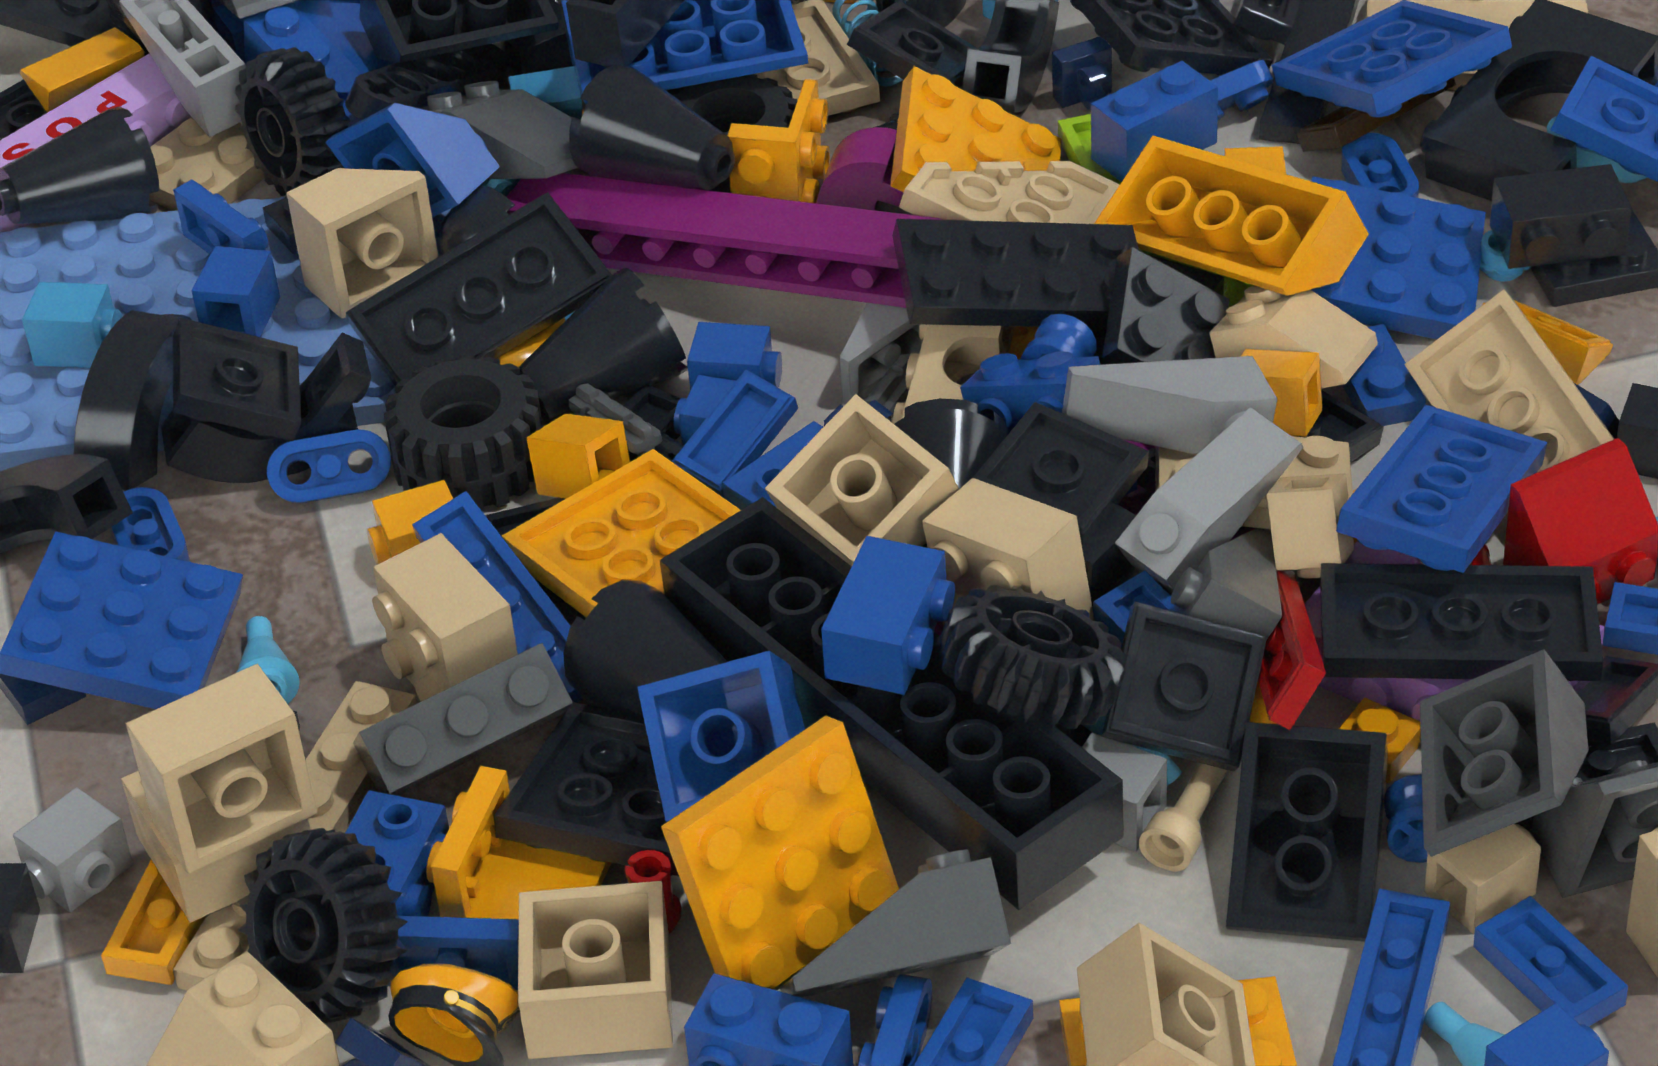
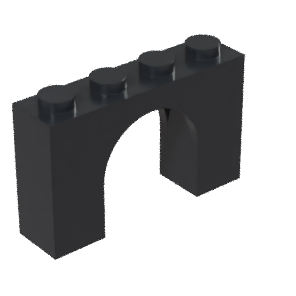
(1548, 52)

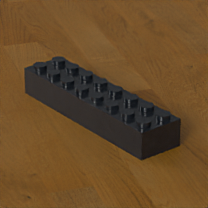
(931, 753)

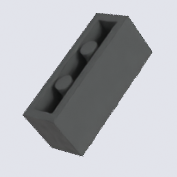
(462, 722)

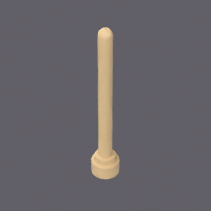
(1175, 833)

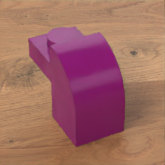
(861, 171)

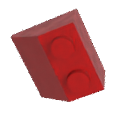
(1585, 515)

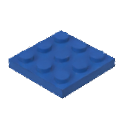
(1392, 57)
(1414, 266)
(120, 622)

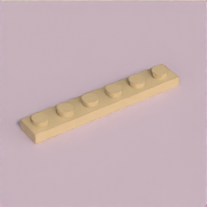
(338, 789)

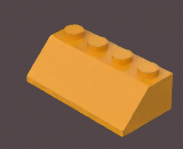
(1236, 218)

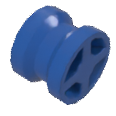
(1061, 333)
(1405, 815)

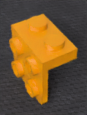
(782, 159)
(484, 873)

